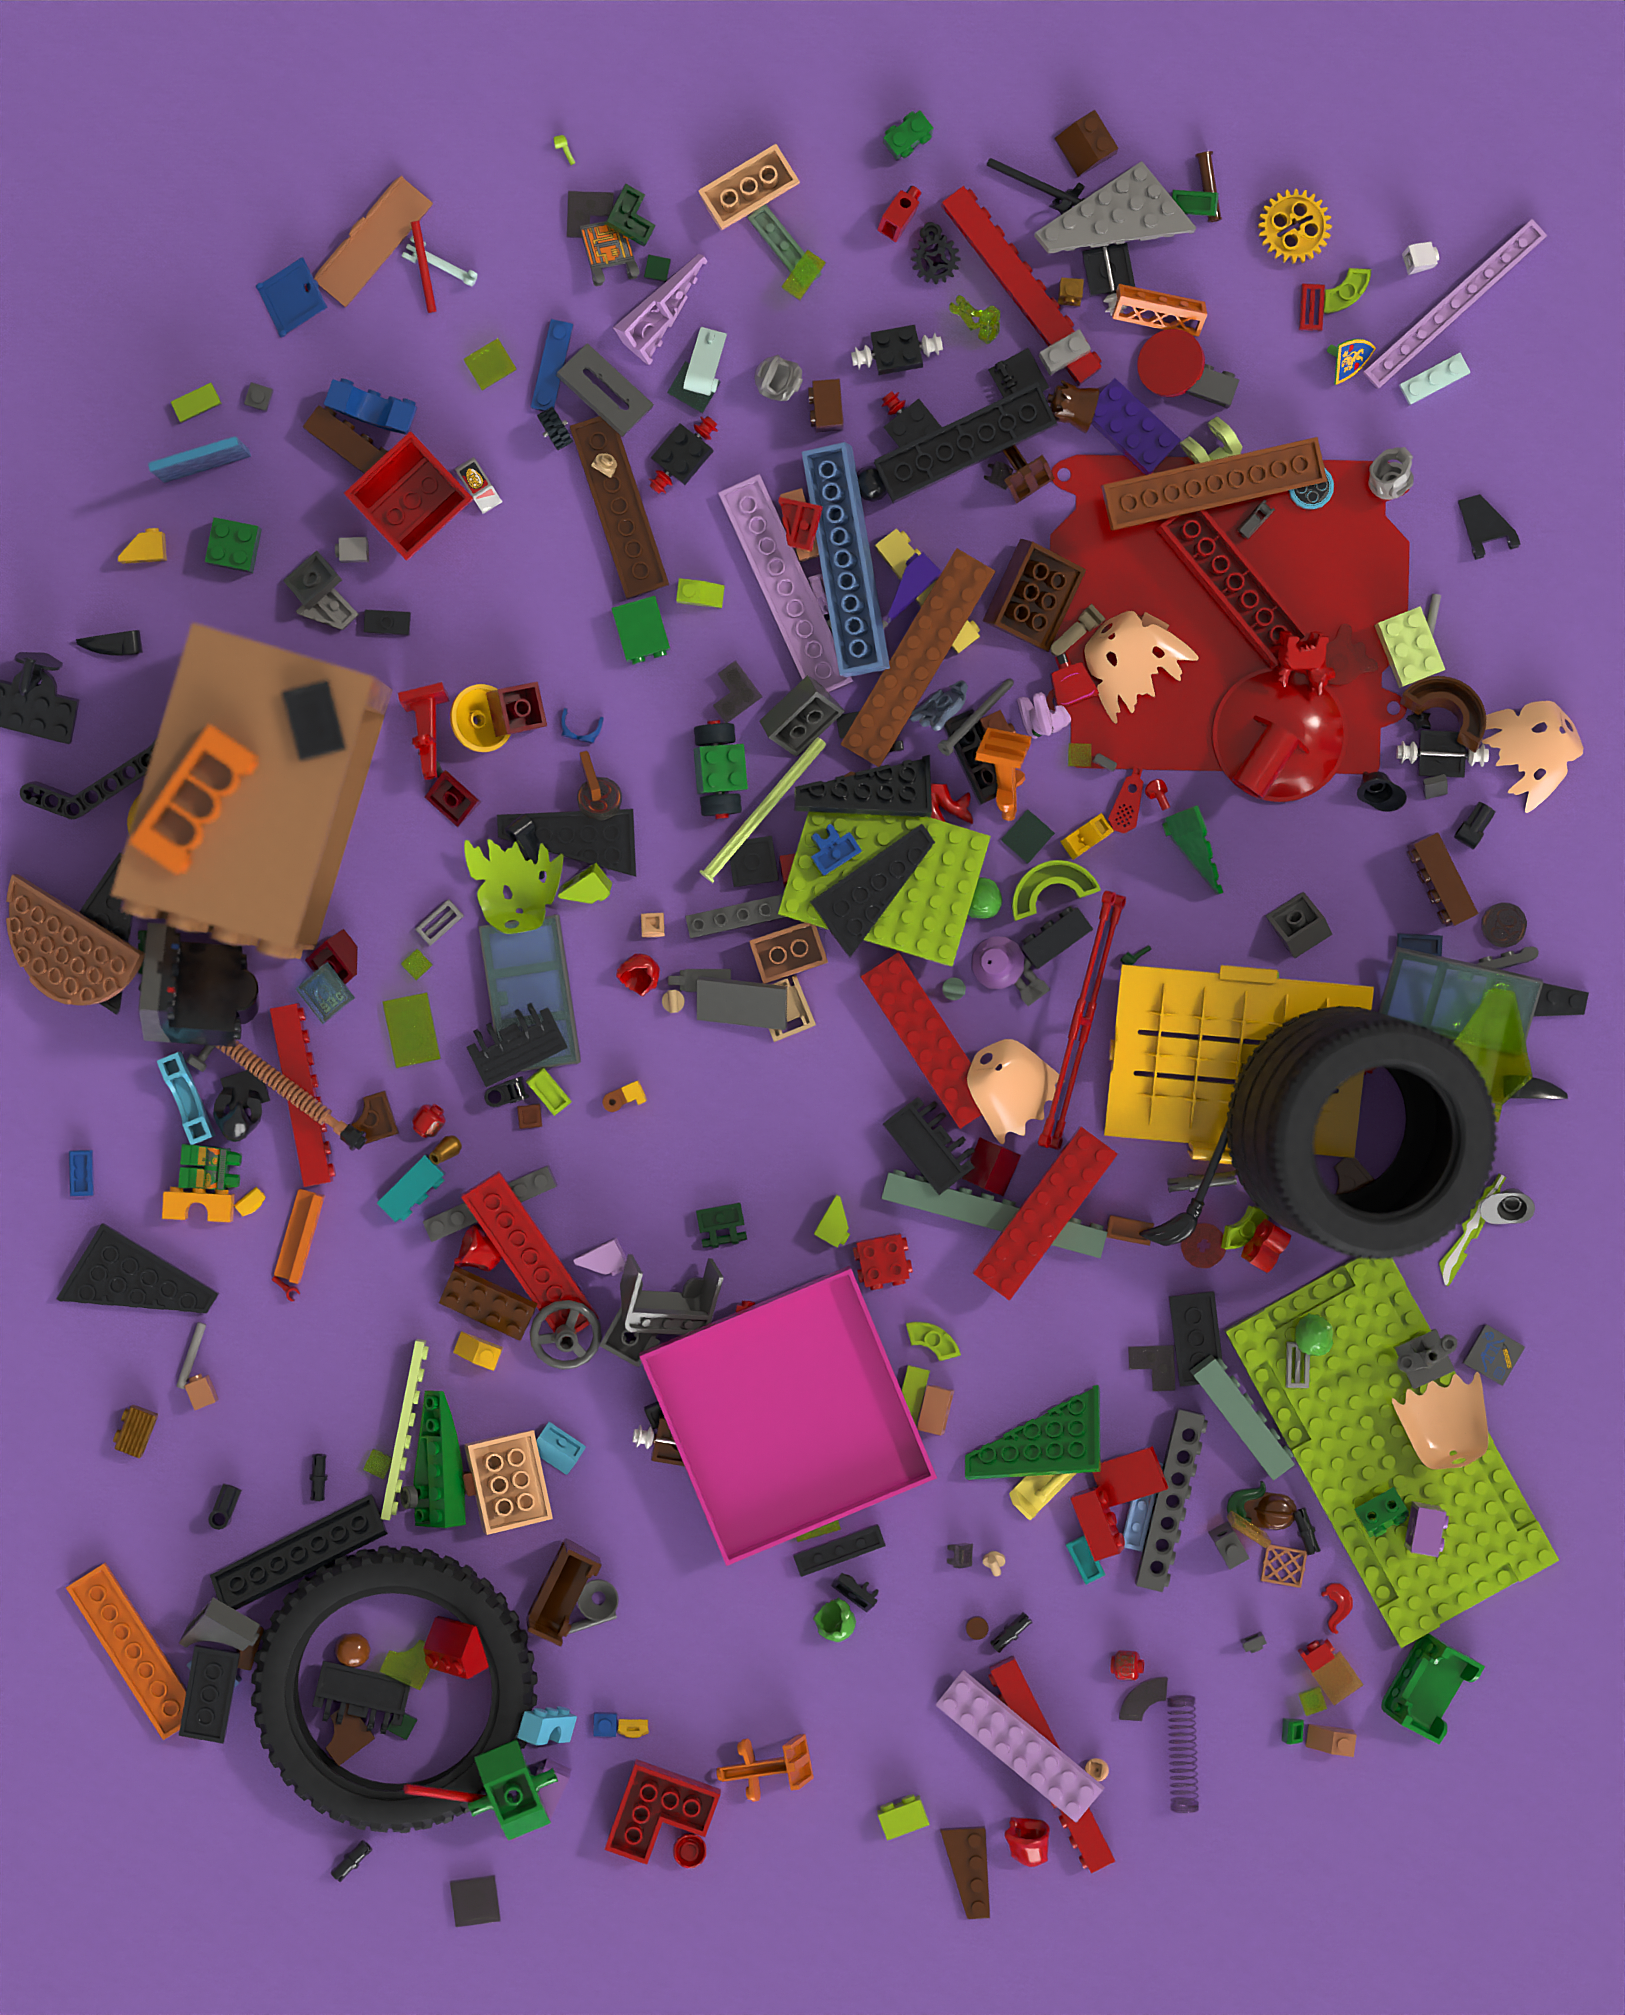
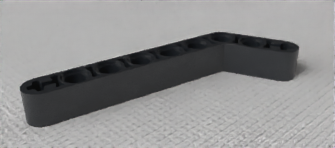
(82, 798)

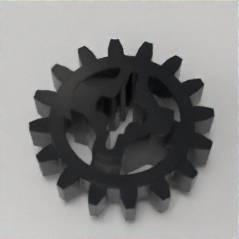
(939, 248)

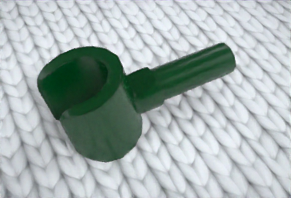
(1129, 959)

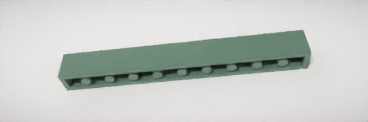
(984, 1211)

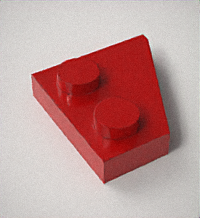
(801, 522)

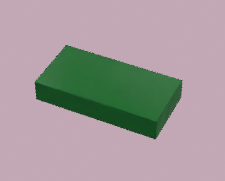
(1196, 202)

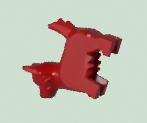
(1307, 656)

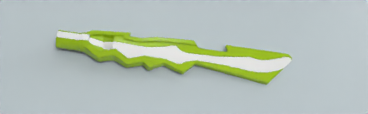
(1455, 1256)

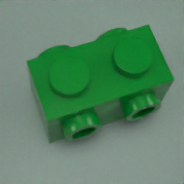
(908, 135)
(1379, 1513)

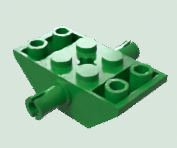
(504, 1771)

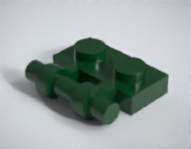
(720, 1218)

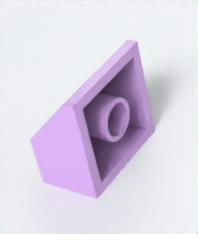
(604, 1258)

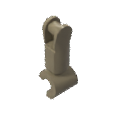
(1089, 620)

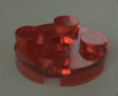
(1212, 1254)

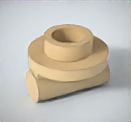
(605, 463)
(673, 1001)
(994, 1561)

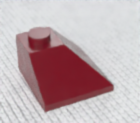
(340, 954)

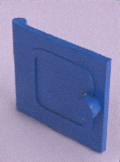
(288, 299)

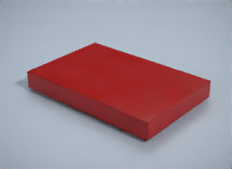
(1131, 1476)

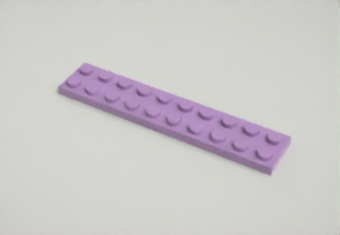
(783, 582)

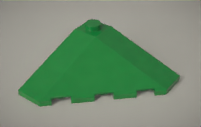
(1189, 834)

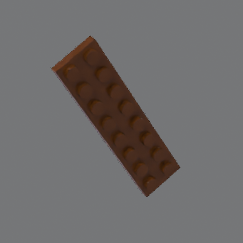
(620, 509)

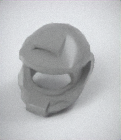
(778, 378)
(1391, 478)

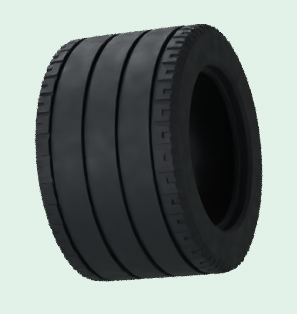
(1443, 1146)

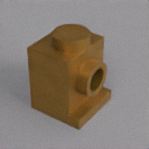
(1070, 291)

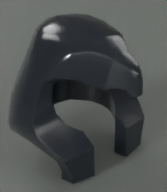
(236, 1124)

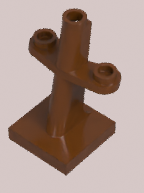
(1027, 477)

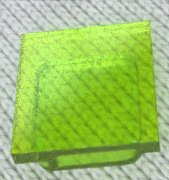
(490, 364)

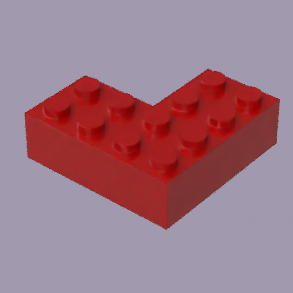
(658, 1797)

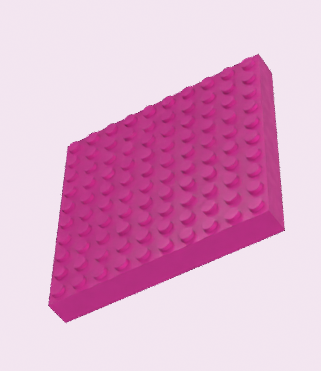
(787, 1415)

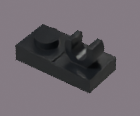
(858, 1595)

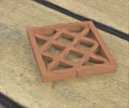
(1266, 1562)

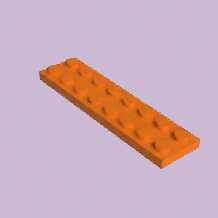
(131, 1648)

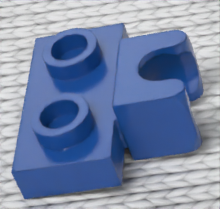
(834, 850)

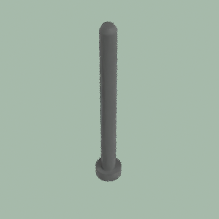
(946, 746)

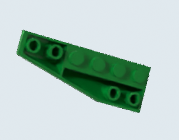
(438, 1467)

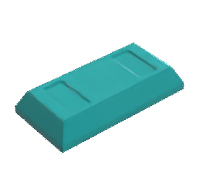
(1083, 1559)

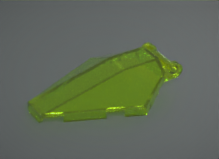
(1497, 1046)

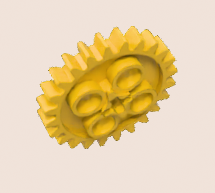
(1285, 209)

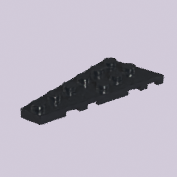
(874, 791)
(862, 897)

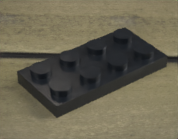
(1194, 1332)
(209, 1694)

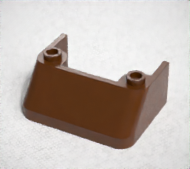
(560, 1591)

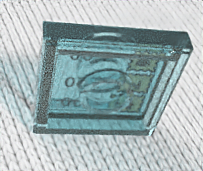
(325, 993)

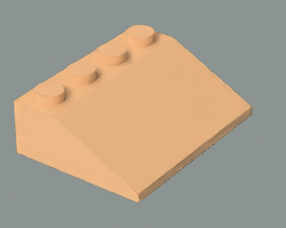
(508, 1481)

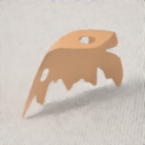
(1134, 657)
(1535, 750)

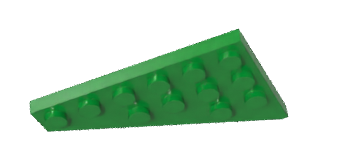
(1055, 1443)

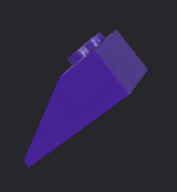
(915, 580)

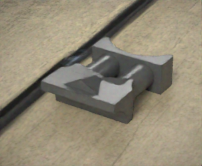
(1035, 989)

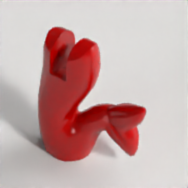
(941, 797)

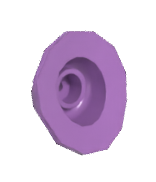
(1006, 962)

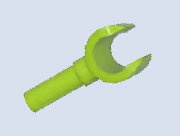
(561, 142)

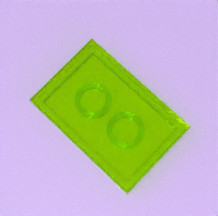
(411, 1030)

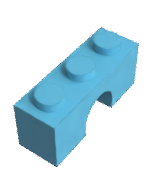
(546, 1725)

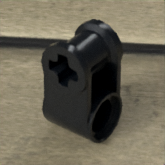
(508, 1092)

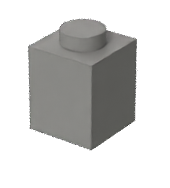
(352, 550)

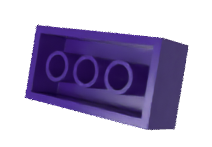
(1133, 428)

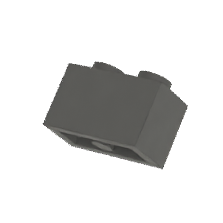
(1215, 387)

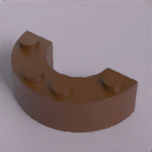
(1455, 697)

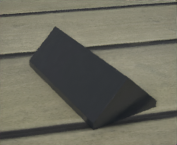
(979, 774)

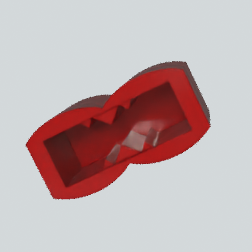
(1266, 1246)

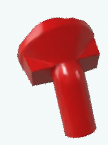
(1157, 789)

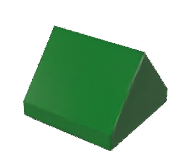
(1292, 1731)

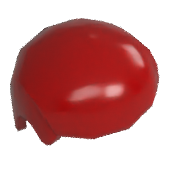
(689, 1850)

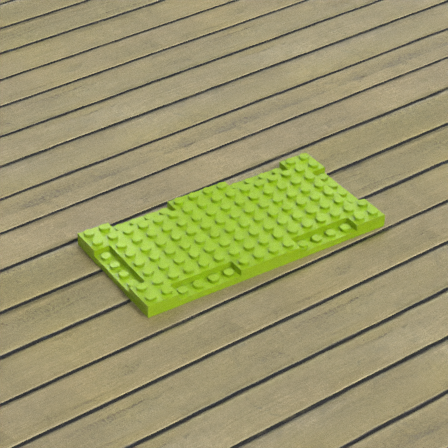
(1357, 1449)

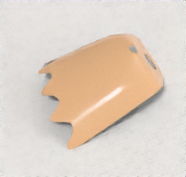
(1013, 1093)
(1446, 1422)

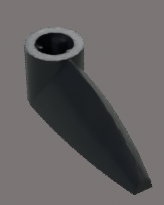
(113, 644)
(523, 833)
(1540, 1089)

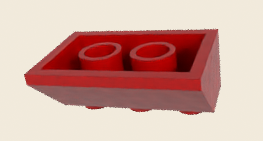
(454, 1648)

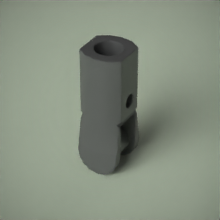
(1253, 522)

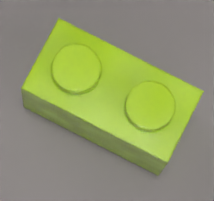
(903, 1816)

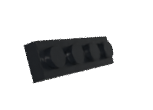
(839, 1550)

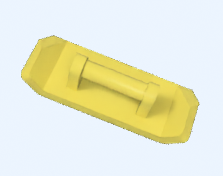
(1036, 1491)

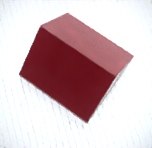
(452, 798)
(993, 1166)

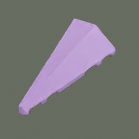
(648, 322)

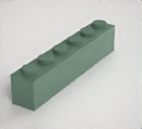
(1242, 1417)

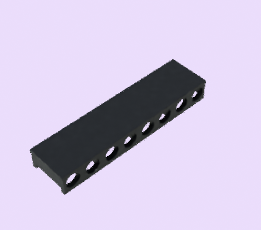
(965, 442)

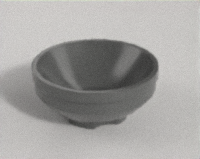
(598, 1611)

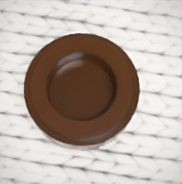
(977, 1627)

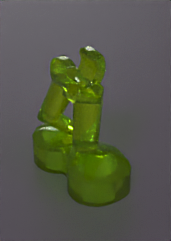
(988, 318)

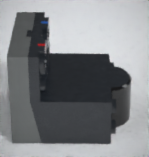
(194, 990)

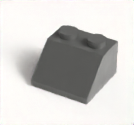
(1299, 925)

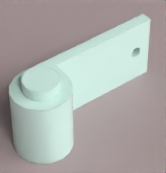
(704, 362)

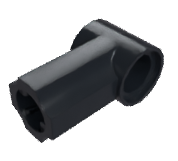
(1472, 829)
(225, 1504)

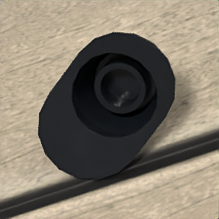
(1381, 792)

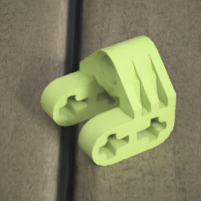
(1222, 432)

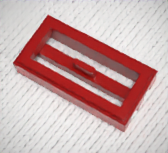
(1310, 327)

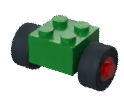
(719, 769)

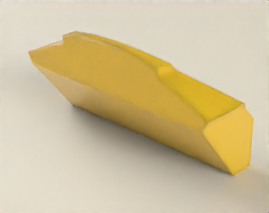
(250, 1202)
(633, 1727)

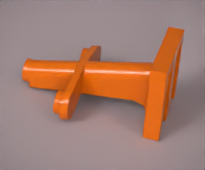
(1007, 753)
(794, 1762)

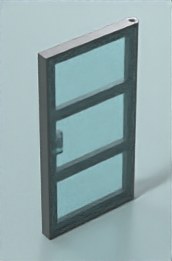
(530, 970)
(1448, 991)

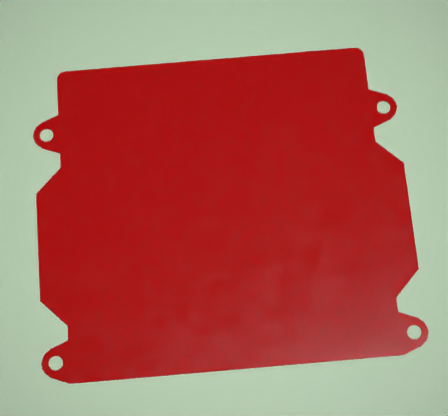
(1321, 562)

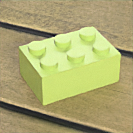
(1409, 647)

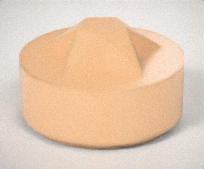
(1097, 1769)

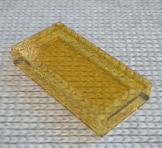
(1248, 1529)

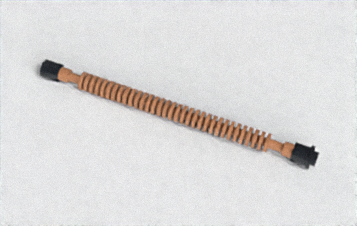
(288, 1089)

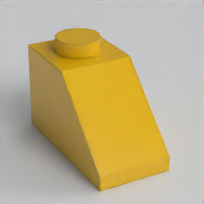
(145, 548)
(478, 1350)

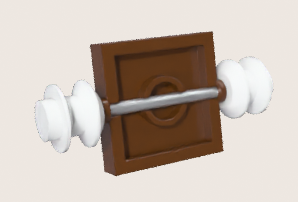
(664, 1445)

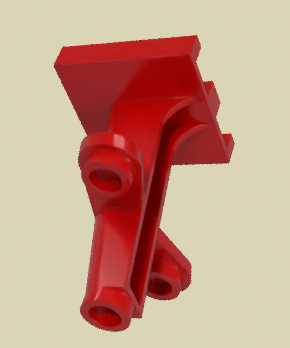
(423, 703)

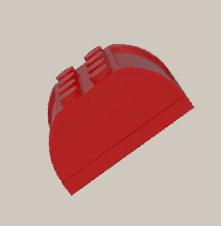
(408, 496)

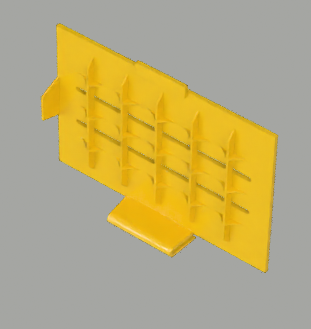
(1222, 1004)

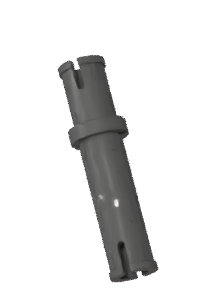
(1193, 1182)

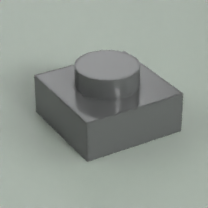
(258, 397)
(1254, 1642)

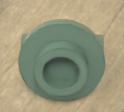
(953, 988)

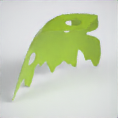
(523, 879)

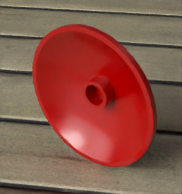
(1279, 738)

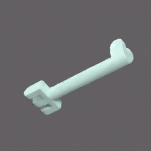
(468, 277)

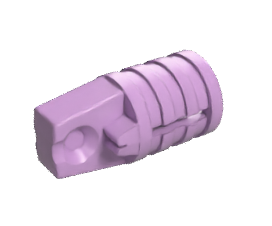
(818, 588)

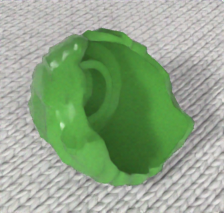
(986, 899)
(1314, 1335)
(835, 1620)

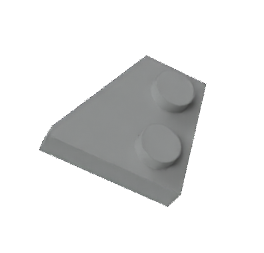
(331, 611)

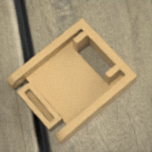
(796, 1008)

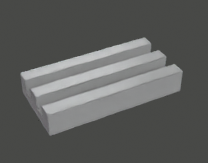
(454, 909)
(1297, 1384)

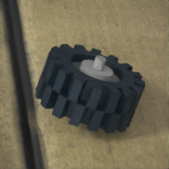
(555, 428)

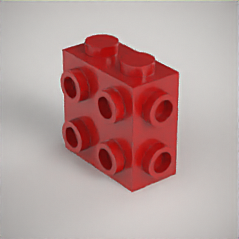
(883, 1261)

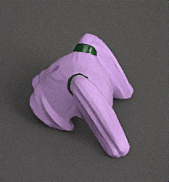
(1039, 719)

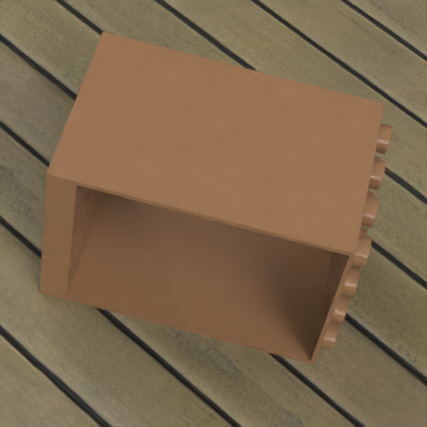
(284, 831)

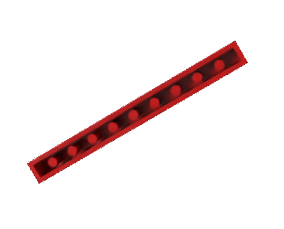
(1015, 277)
(1020, 1699)

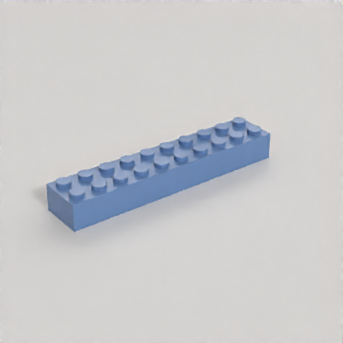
(846, 560)

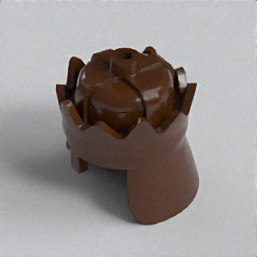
(1074, 405)

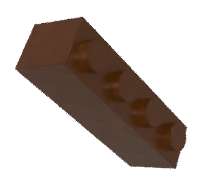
(342, 439)

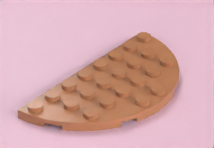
(64, 950)

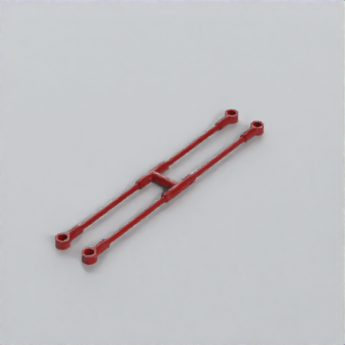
(1055, 1141)

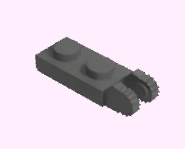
(1510, 959)

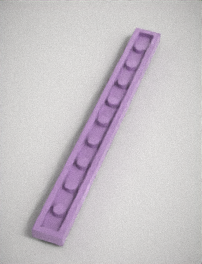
(1455, 304)

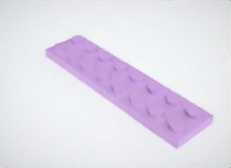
(1020, 1746)

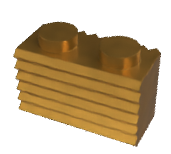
(135, 1431)

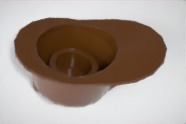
(1271, 1511)

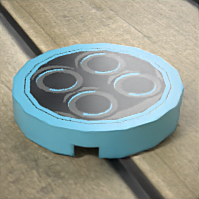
(1313, 495)

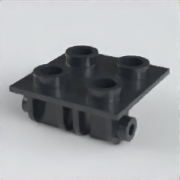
(1017, 373)

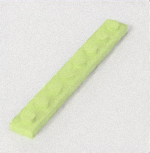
(403, 1439)

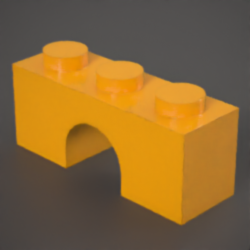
(218, 1204)

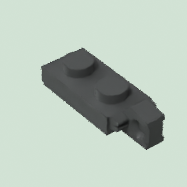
(688, 977)

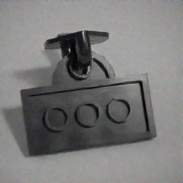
(36, 706)

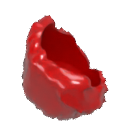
(639, 973)

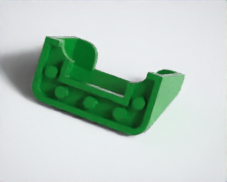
(1428, 1686)

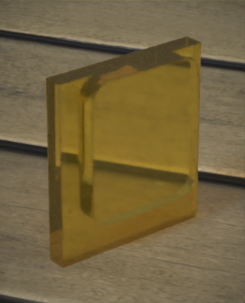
(1337, 1679)

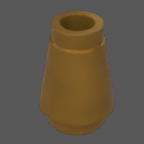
(446, 1149)

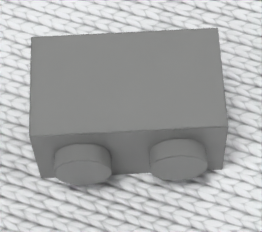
(1064, 352)

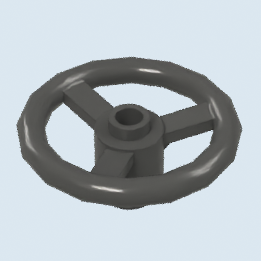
(565, 1344)

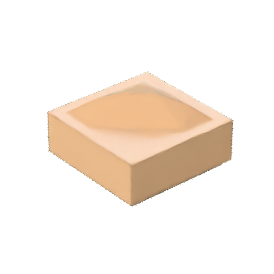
(652, 925)

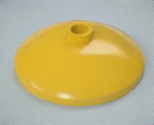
(469, 704)

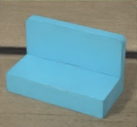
(559, 1448)

